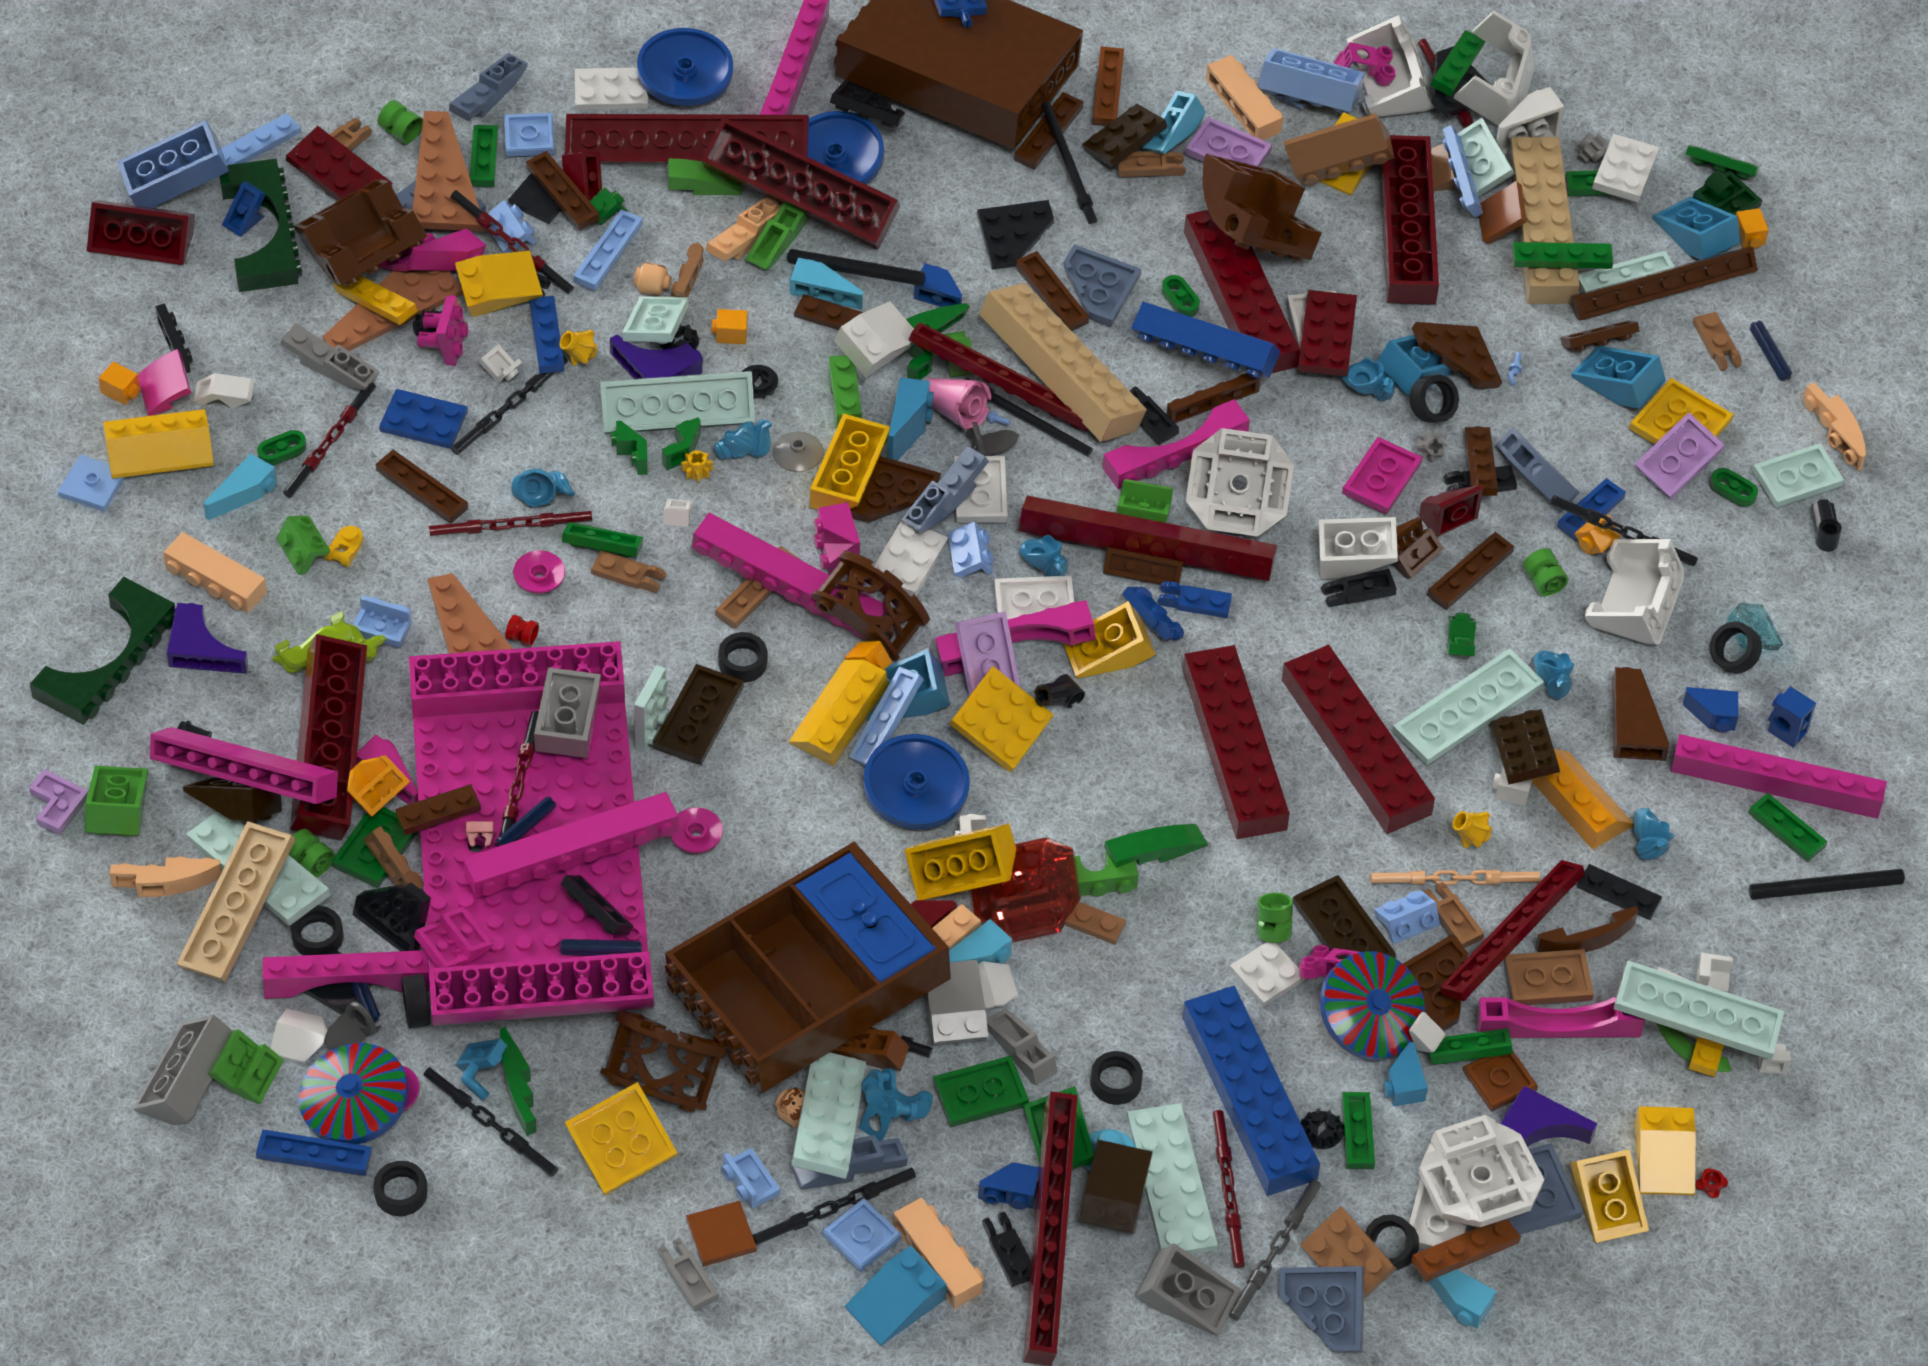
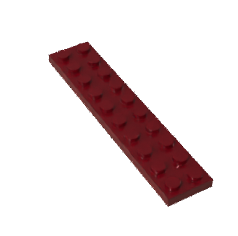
(671, 136)

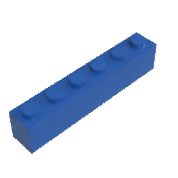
(1206, 340)

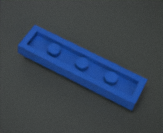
(546, 334)
(314, 1152)

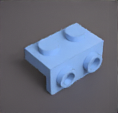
(511, 219)
(970, 550)
(384, 619)
(1408, 916)
(750, 1177)

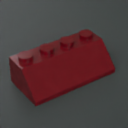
(140, 232)

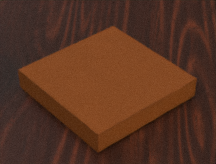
(1502, 213)
(1499, 1079)
(721, 1233)

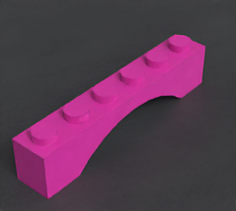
(1142, 462)
(1063, 624)
(295, 974)
(1538, 1022)

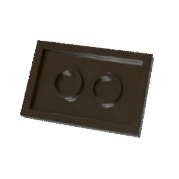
(1124, 135)

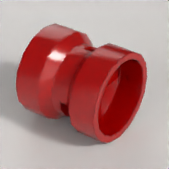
(522, 630)

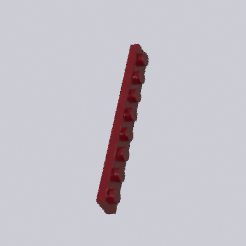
(994, 372)
(1512, 930)

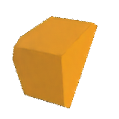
(375, 783)

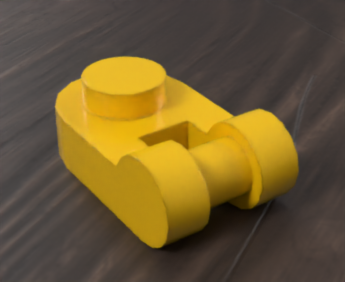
(349, 539)

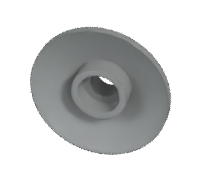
(795, 458)

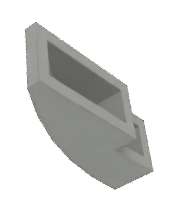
(1022, 1045)

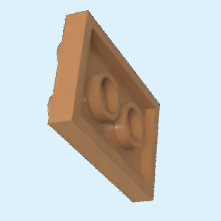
(1549, 977)
(1344, 1243)

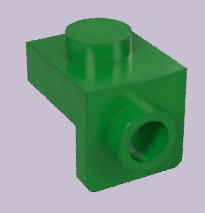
(607, 204)

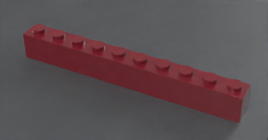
(1148, 536)
(1050, 1229)

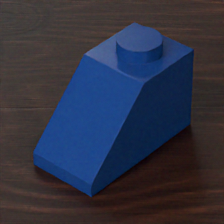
(938, 287)
(1713, 707)

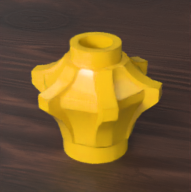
(579, 346)
(1472, 828)

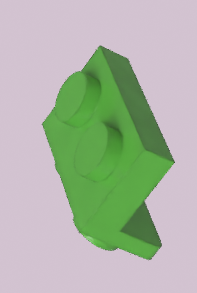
(1145, 500)
(301, 542)

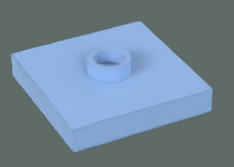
(529, 134)
(90, 483)
(862, 1234)

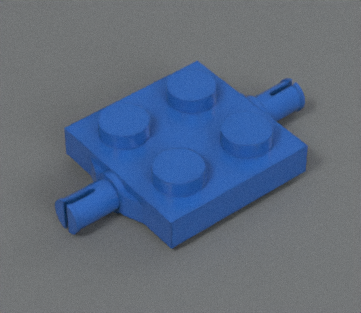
(961, 9)

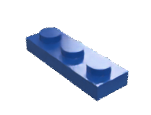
(1600, 499)

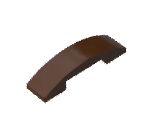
(1589, 939)

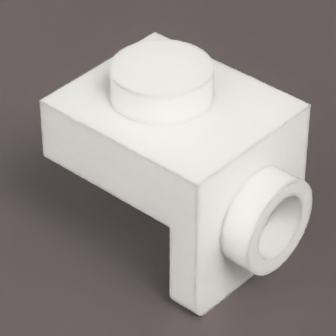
(500, 364)
(971, 823)

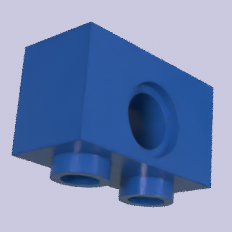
(1791, 716)

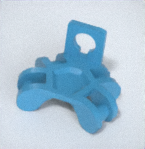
(889, 1103)

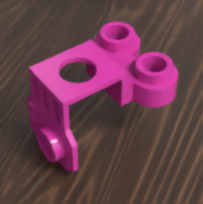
(1377, 61)
(1321, 961)

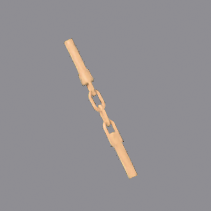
(1492, 877)

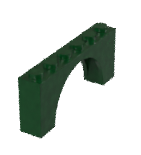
(275, 262)
(82, 693)

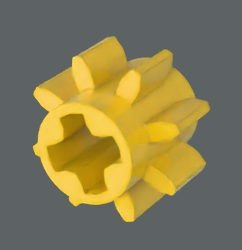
(697, 465)

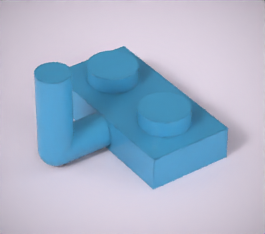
(476, 1057)

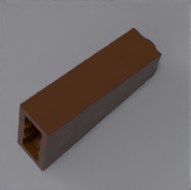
(1635, 718)

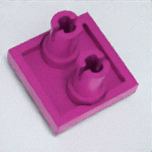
(449, 332)

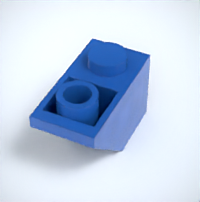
(1011, 1185)

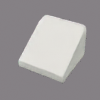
(677, 512)
(1426, 1033)

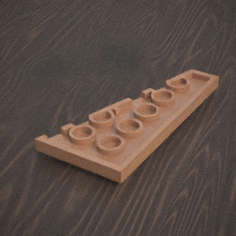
(439, 174)
(422, 287)
(461, 618)

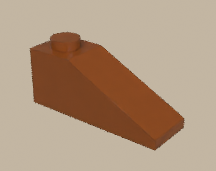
(877, 1048)

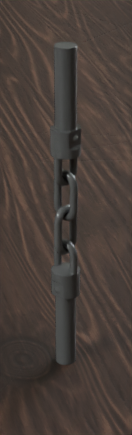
(1258, 1277)

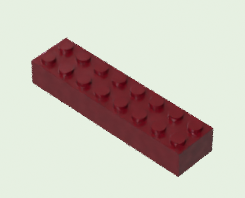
(800, 183)
(1409, 222)
(1240, 287)
(330, 729)
(1358, 739)
(1235, 742)

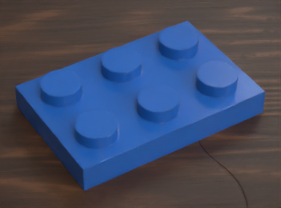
(423, 418)

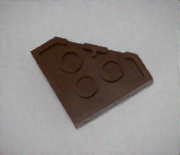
(1461, 350)
(892, 489)
(1431, 970)

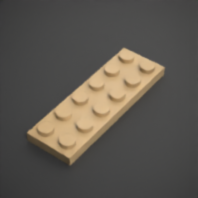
(236, 901)

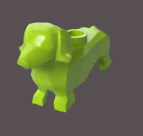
(295, 658)

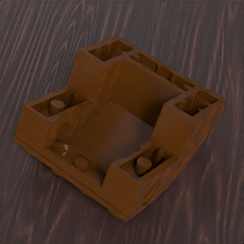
(1257, 208)
(360, 232)

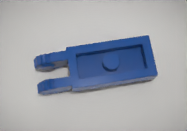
(1195, 599)
(1153, 613)

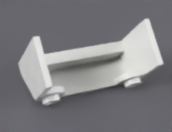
(1507, 93)

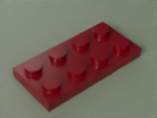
(331, 164)
(1327, 333)

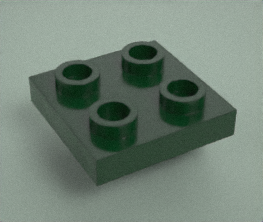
(1727, 193)

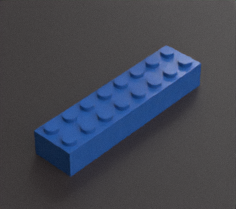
(1251, 1090)

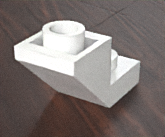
(229, 389)

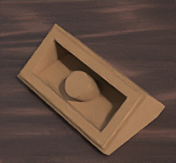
(1442, 173)

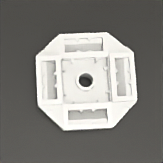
(1243, 454)
(1480, 1151)

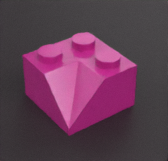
(835, 534)

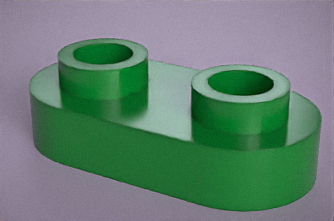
(1182, 297)
(281, 447)
(1734, 487)

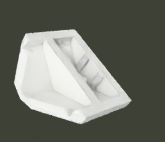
(996, 984)
(298, 1035)

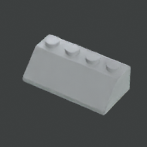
(183, 1071)

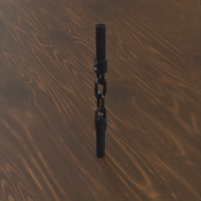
(487, 423)
(1593, 517)
(517, 1143)
(800, 1219)

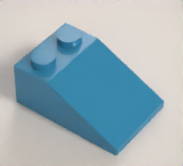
(1699, 227)
(1408, 362)
(1621, 375)
(910, 415)
(932, 692)
(897, 1296)

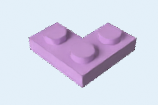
(62, 797)

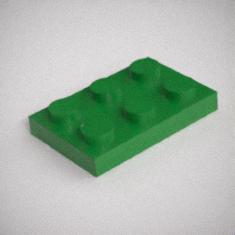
(356, 857)
(980, 1091)
(1083, 1147)

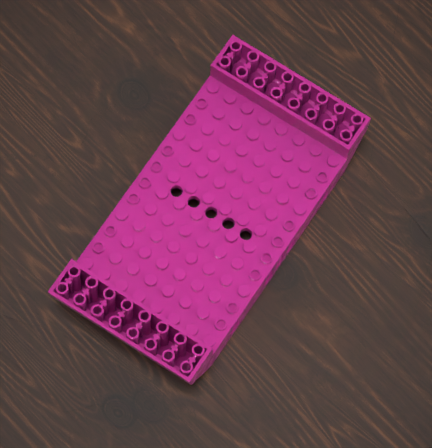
(469, 731)

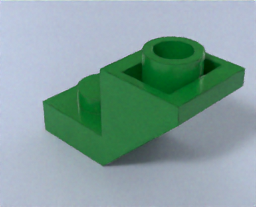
(921, 363)
(687, 437)
(630, 443)
(1461, 634)

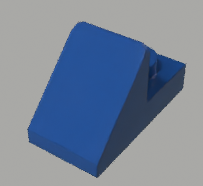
(244, 209)

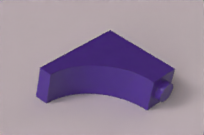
(649, 363)
(195, 648)
(1543, 1118)

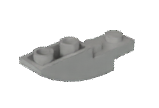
(329, 361)

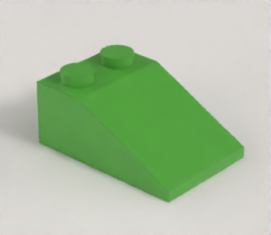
(116, 800)

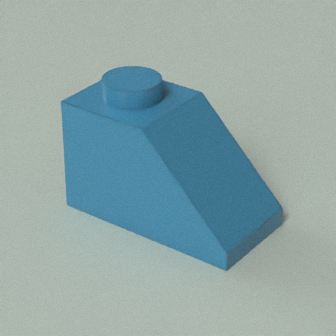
(1406, 1079)

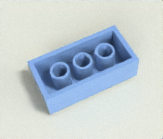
(1311, 80)

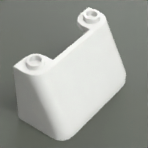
(1410, 87)
(1640, 591)

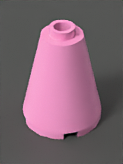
(961, 400)

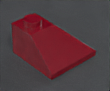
(1451, 509)

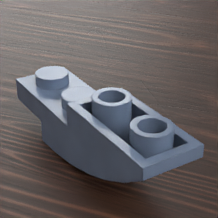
(491, 88)
(1536, 467)
(945, 496)
(866, 1156)

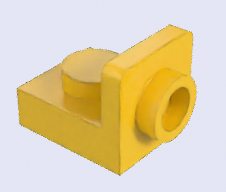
(1706, 1056)

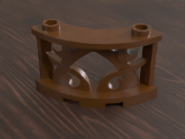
(849, 609)
(636, 1028)

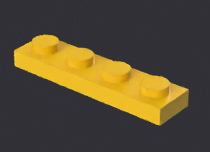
(378, 299)

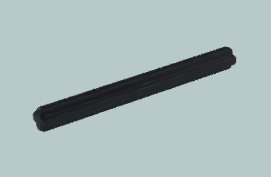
(861, 268)
(1826, 884)

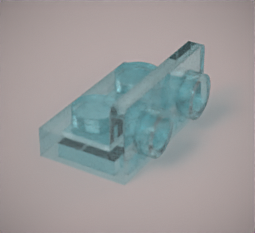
(1758, 619)

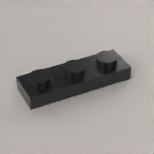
(172, 336)
(1619, 891)
(596, 905)

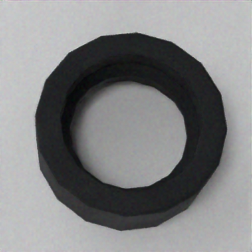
(1418, 400)
(747, 641)
(1719, 641)
(318, 914)
(416, 1001)
(1112, 1095)
(405, 1206)
(1412, 1245)

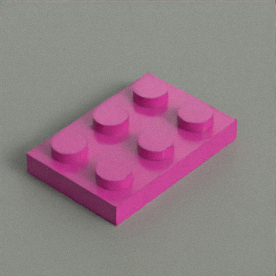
(1382, 475)

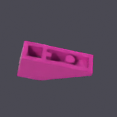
(446, 251)
(378, 747)

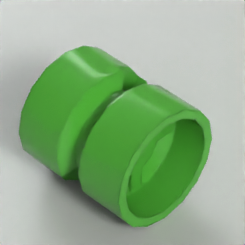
(401, 123)
(1545, 572)
(311, 853)
(1275, 917)

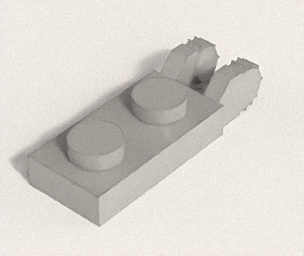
(689, 1276)

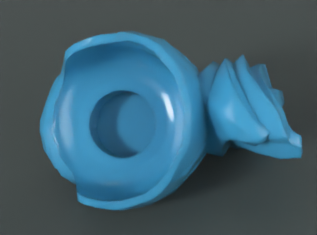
(1369, 378)
(745, 440)
(539, 487)
(1045, 555)
(1555, 672)
(1651, 833)

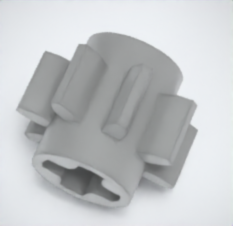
(1592, 147)
(1430, 451)

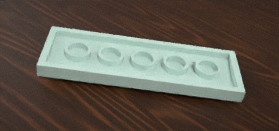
(671, 400)
(1468, 706)
(295, 888)
(1699, 1010)
(829, 1115)
(1173, 1179)

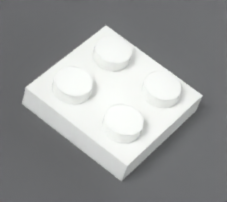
(1266, 973)

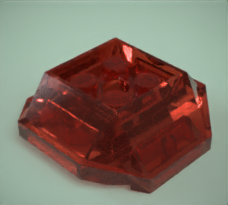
(1040, 902)

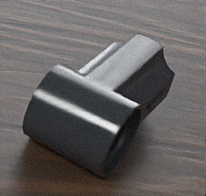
(1826, 525)
(1060, 691)

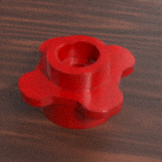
(1714, 1176)

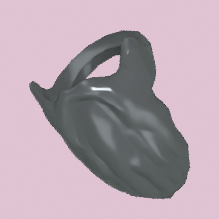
(991, 443)
(351, 1026)

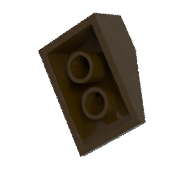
(235, 799)
(1116, 1186)

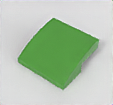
(246, 1067)

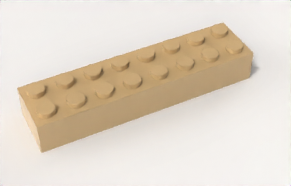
(1541, 174)
(1062, 361)

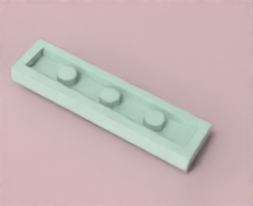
(1624, 271)

